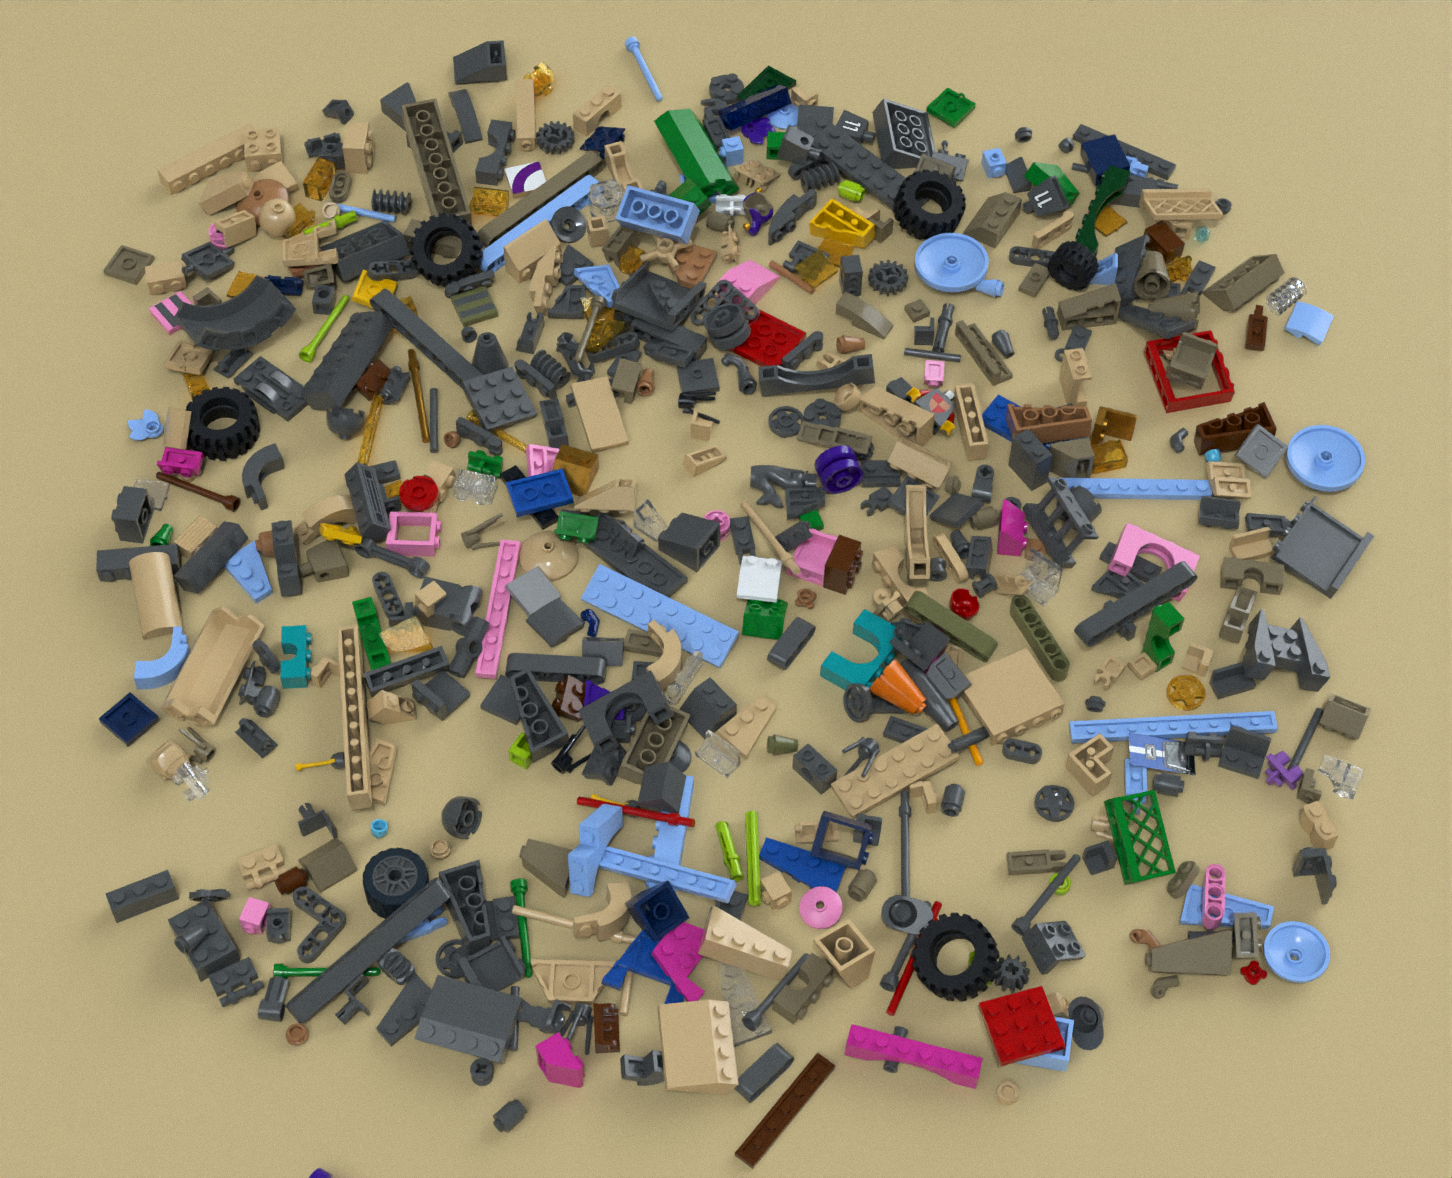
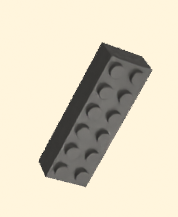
(346, 360)

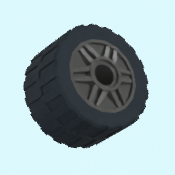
(393, 879)

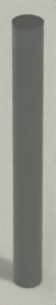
(433, 420)
(1306, 738)

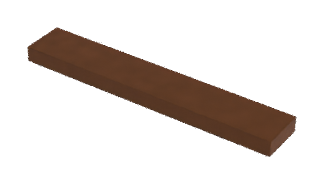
(784, 1110)

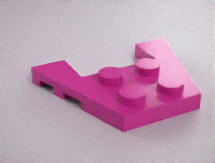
(678, 957)

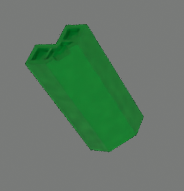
(695, 152)

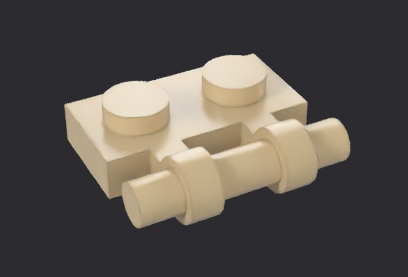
(260, 862)

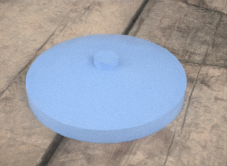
(951, 262)
(1325, 458)

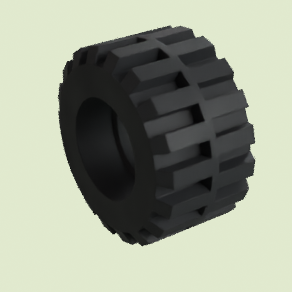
(1073, 265)

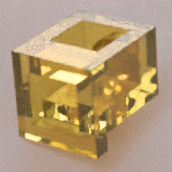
(630, 261)

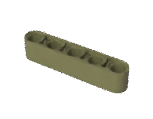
(953, 626)
(1041, 645)

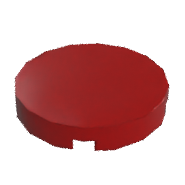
(419, 493)

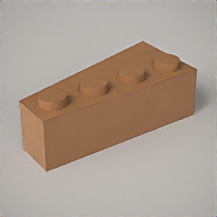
(1049, 423)

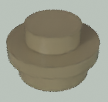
(952, 484)

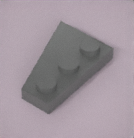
(405, 1011)

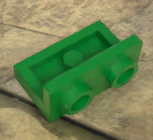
(577, 526)

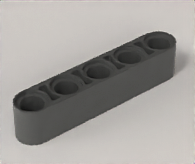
(557, 667)

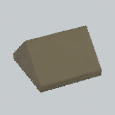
(328, 864)

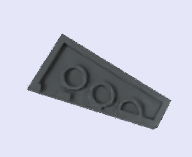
(1129, 262)
(1154, 321)

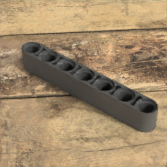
(1135, 604)

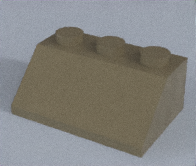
(994, 219)

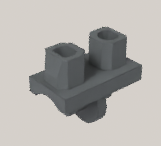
(1203, 746)

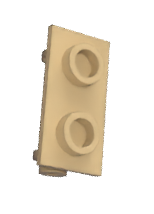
(729, 240)
(1011, 584)
(806, 832)

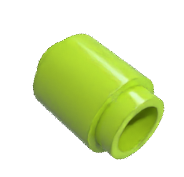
(851, 191)

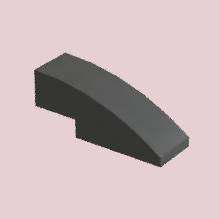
(553, 423)

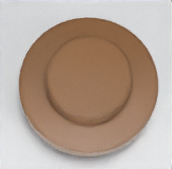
(297, 1034)

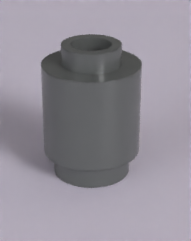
(266, 701)
(1168, 784)
(953, 800)
(509, 1116)

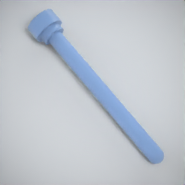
(632, 45)

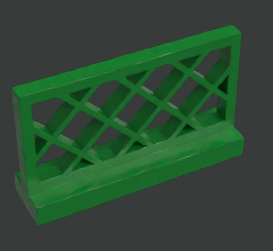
(1124, 844)

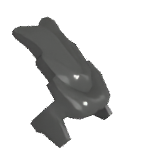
(547, 1020)

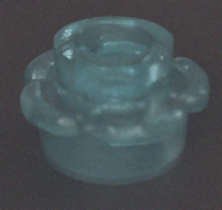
(1202, 234)

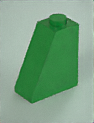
(1040, 172)

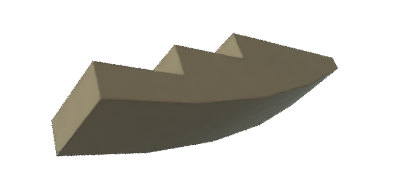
(830, 437)

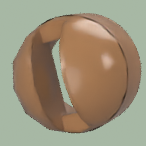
(447, 439)

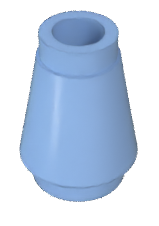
(991, 287)

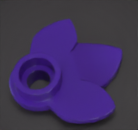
(757, 130)

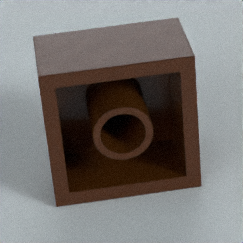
(842, 565)

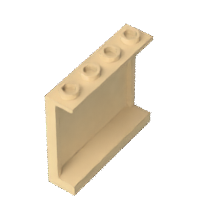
(1012, 696)

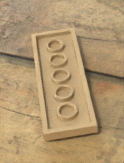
(895, 771)

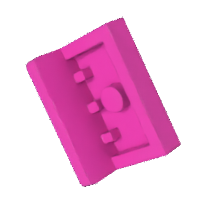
(181, 462)

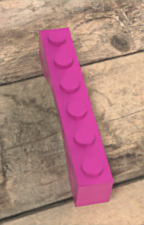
(877, 1045)

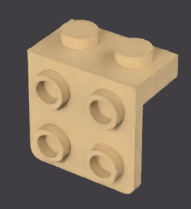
(262, 148)

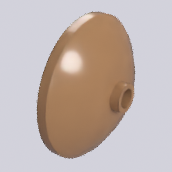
(261, 192)

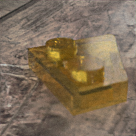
(406, 637)

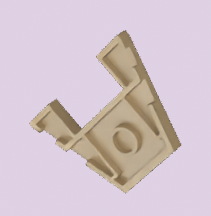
(304, 249)

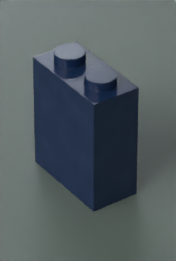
(1102, 153)

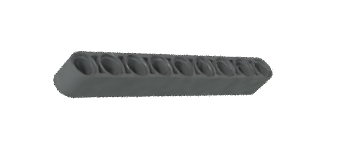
(424, 337)
(368, 950)

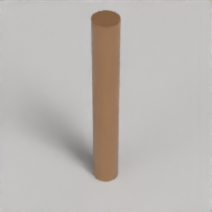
(799, 282)

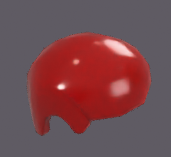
(964, 604)

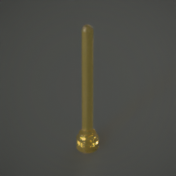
(472, 417)

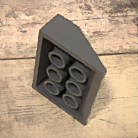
(902, 134)
(366, 246)
(469, 1019)

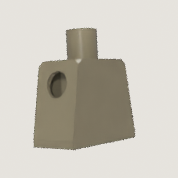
(325, 562)

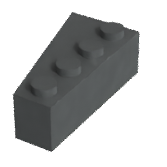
(539, 720)
(468, 905)

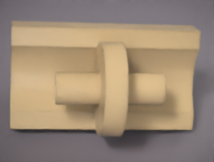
(887, 606)

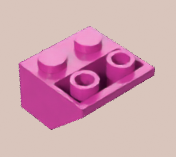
(558, 1062)

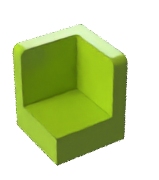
(520, 753)

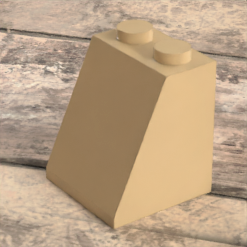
(847, 952)

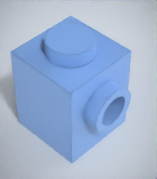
(732, 151)
(993, 163)

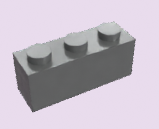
(142, 896)

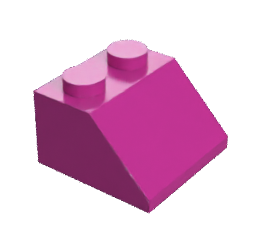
(1011, 530)

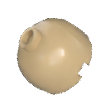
(277, 216)

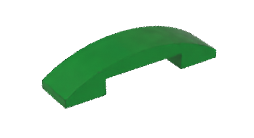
(369, 631)

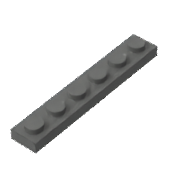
(1157, 165)

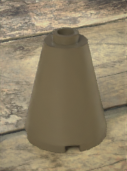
(1152, 277)
(1184, 306)

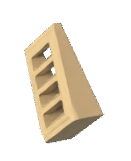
(695, 467)

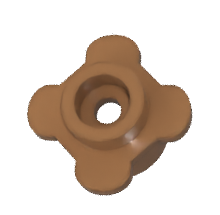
(805, 594)

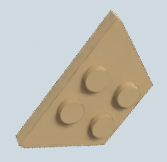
(571, 979)

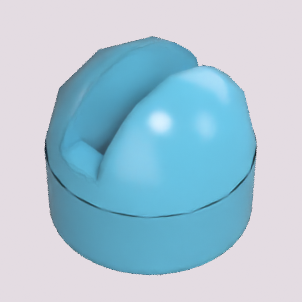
(1213, 455)
(379, 828)

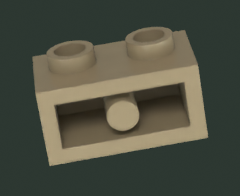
(1246, 934)

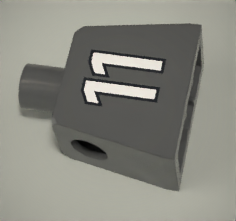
(855, 127)
(1046, 198)

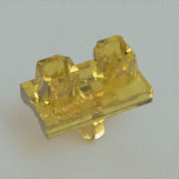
(1180, 268)

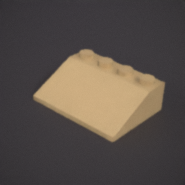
(698, 1047)

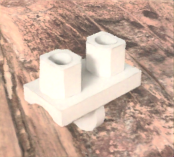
(730, 204)

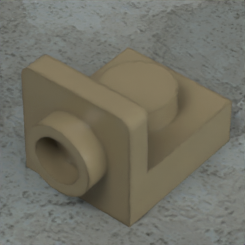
(1306, 790)

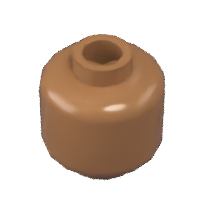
(265, 544)

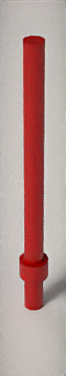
(672, 819)
(908, 972)

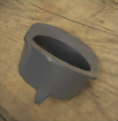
(906, 914)
(1088, 1022)

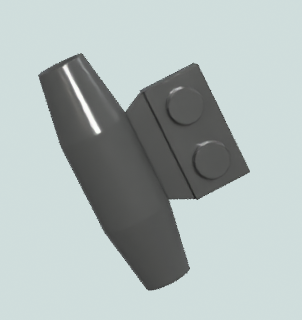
(940, 683)

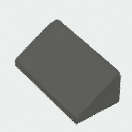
(1015, 173)

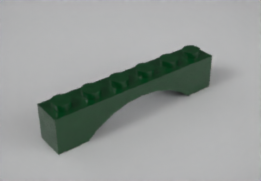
(1113, 186)

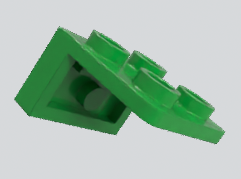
(764, 618)

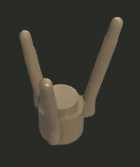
(471, 536)
(202, 750)

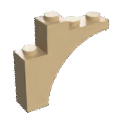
(916, 533)

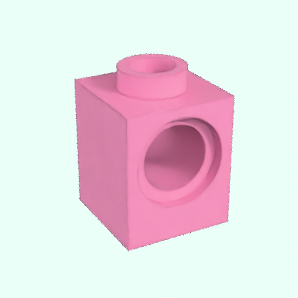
(254, 916)

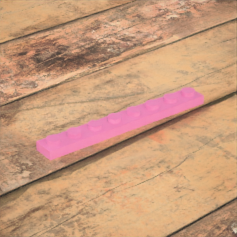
(498, 609)

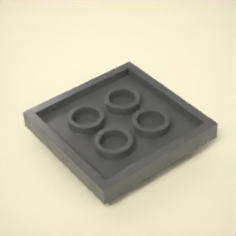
(499, 399)

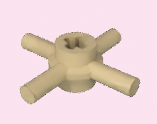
(665, 251)

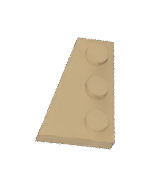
(381, 765)

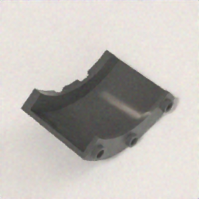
(239, 321)

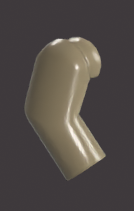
(1162, 984)

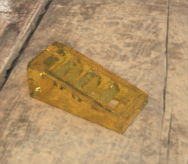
(195, 386)

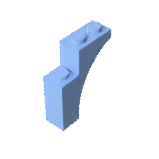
(594, 837)

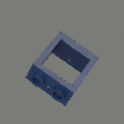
(819, 852)

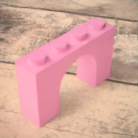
(1137, 541)

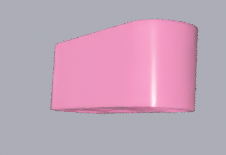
(1213, 905)

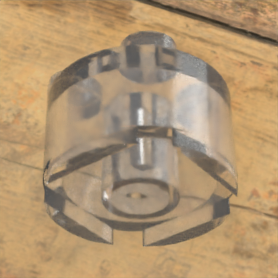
(605, 199)

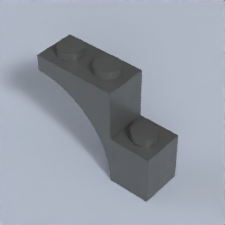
(286, 558)

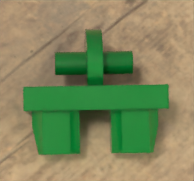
(481, 463)

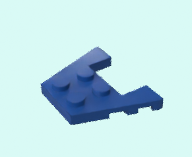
(640, 961)

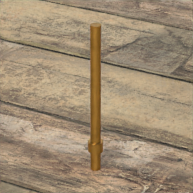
(414, 368)

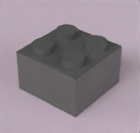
(132, 514)

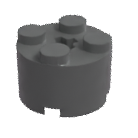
(1085, 501)

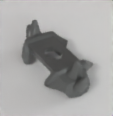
(568, 348)

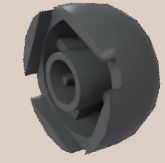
(345, 422)
(461, 816)

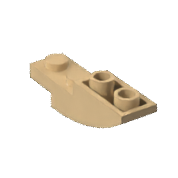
(544, 278)

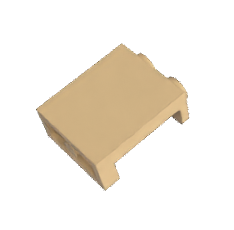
(1073, 371)

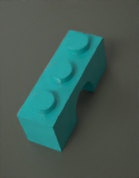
(296, 671)

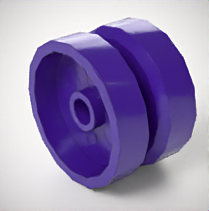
(838, 469)

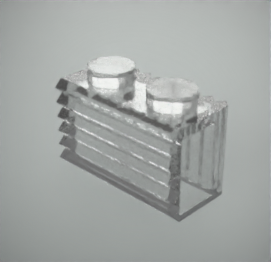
(475, 487)

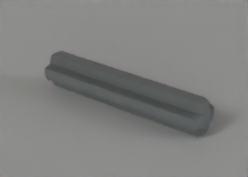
(968, 739)

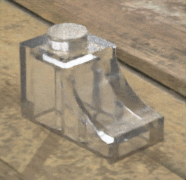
(1342, 775)

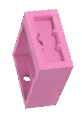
(413, 548)

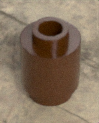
(291, 880)

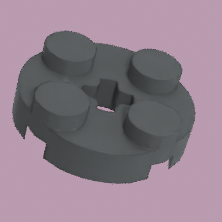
(718, 86)
(823, 408)

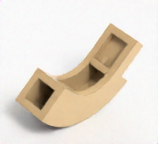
(329, 511)
(669, 664)
(611, 919)

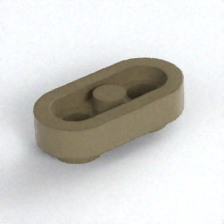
(339, 186)
(1183, 879)

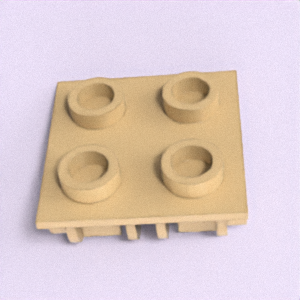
(755, 174)

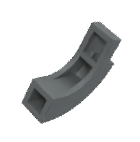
(257, 469)

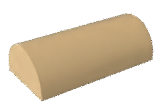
(155, 594)

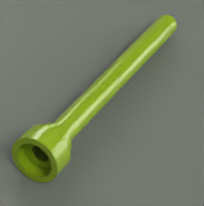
(308, 353)

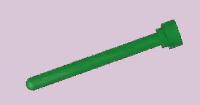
(519, 888)
(285, 972)

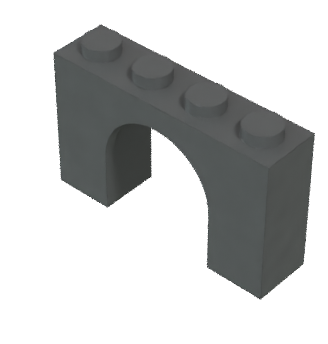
(600, 714)

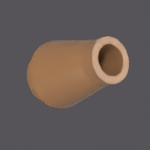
(848, 344)
(645, 384)

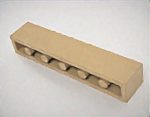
(204, 161)

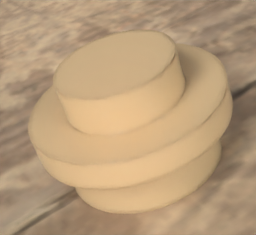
(330, 210)
(439, 848)

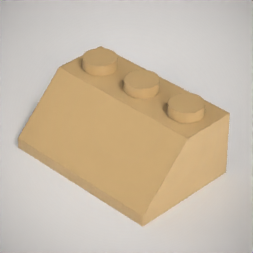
(527, 250)
(919, 462)

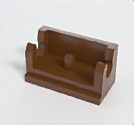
(606, 1028)

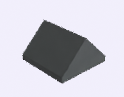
(662, 788)

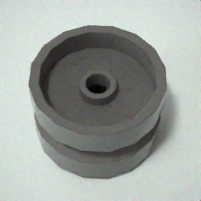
(727, 326)

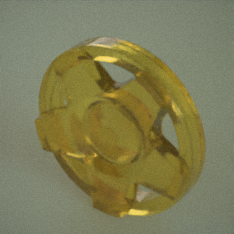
(1186, 692)

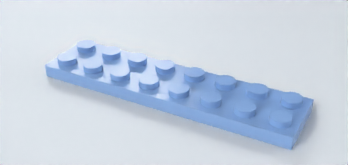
(641, 605)

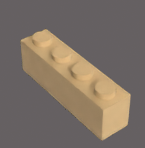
(970, 421)

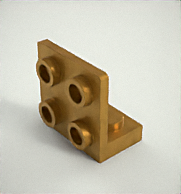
(1113, 424)

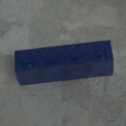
(755, 107)

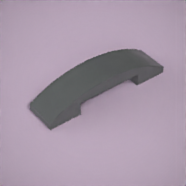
(466, 115)

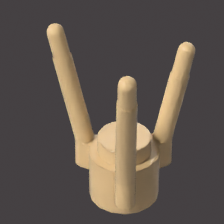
(1101, 824)

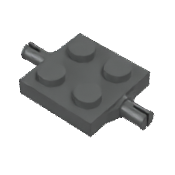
(208, 260)

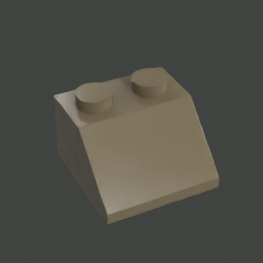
(1344, 716)

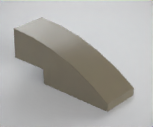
(863, 315)
(1238, 614)

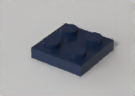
(128, 719)

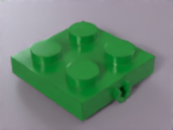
(951, 107)

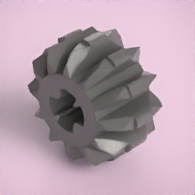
(396, 966)
(1017, 969)

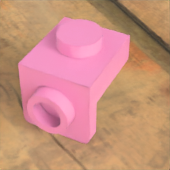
(934, 373)

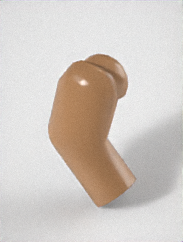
(1144, 937)

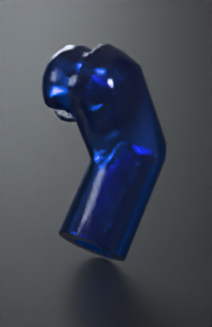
(590, 616)

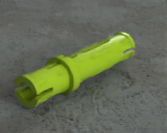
(341, 221)
(731, 858)

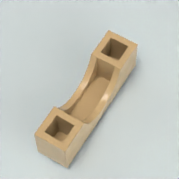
(618, 164)
(889, 564)

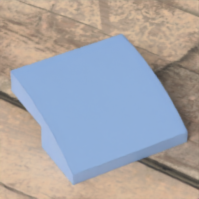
(1309, 322)

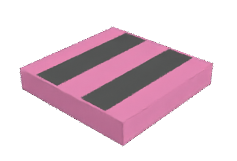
(166, 310)

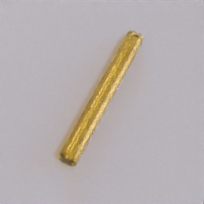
(370, 430)

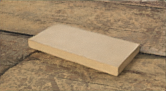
(599, 414)

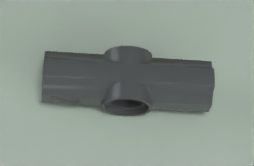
(468, 647)

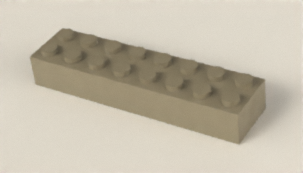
(435, 159)

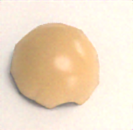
(847, 397)

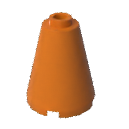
(899, 689)

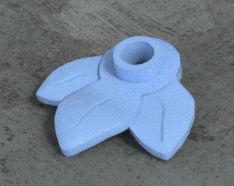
(145, 427)

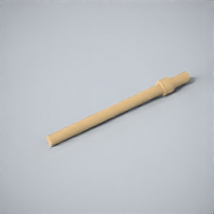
(786, 558)
(552, 919)

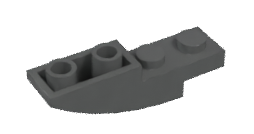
(785, 218)

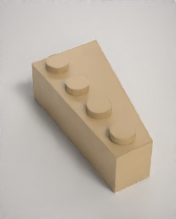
(897, 415)
(743, 946)

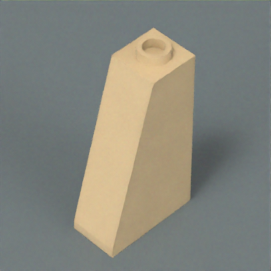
(525, 114)

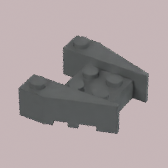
(1284, 649)

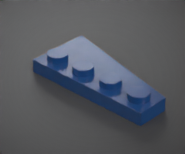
(801, 865)

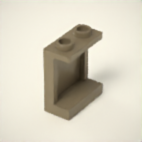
(1192, 360)

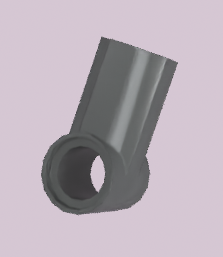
(273, 1005)

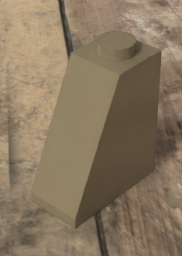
(547, 864)

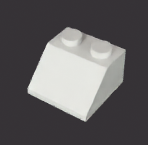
(759, 579)

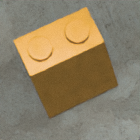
(578, 466)

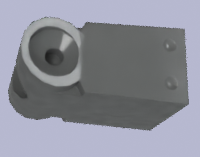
(453, 611)

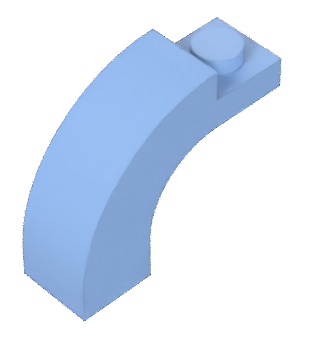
(165, 669)

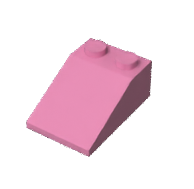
(750, 280)

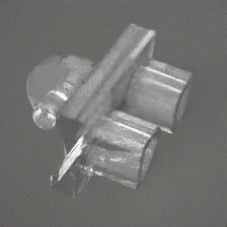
(194, 779)

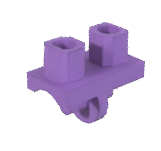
(1289, 776)

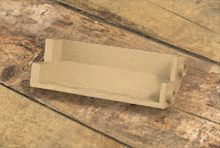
(212, 667)

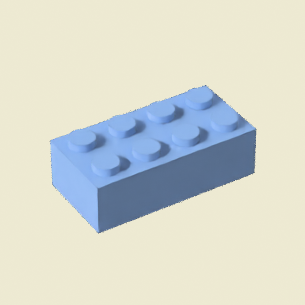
(657, 214)

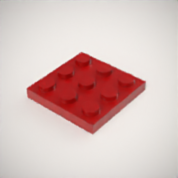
(769, 340)
(1021, 1026)

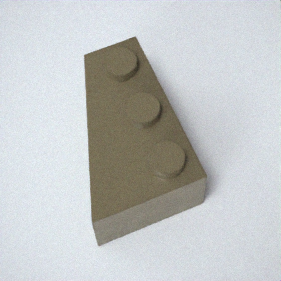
(1090, 309)

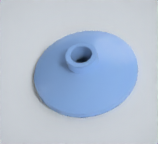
(783, 117)

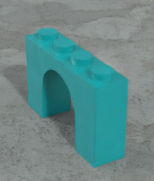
(874, 631)

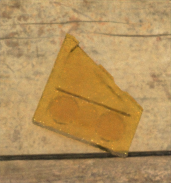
(603, 333)

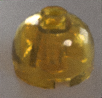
(543, 79)

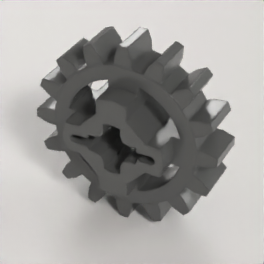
(556, 138)
(888, 277)

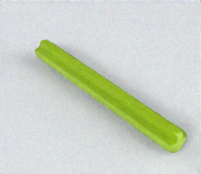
(752, 854)

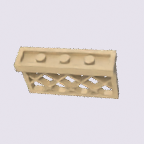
(1179, 204)

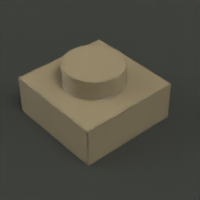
(917, 310)

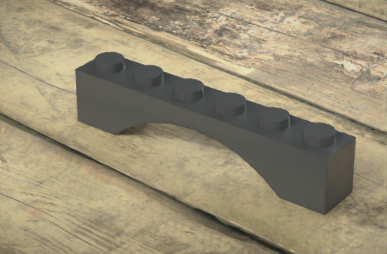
(780, 380)

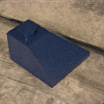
(657, 910)

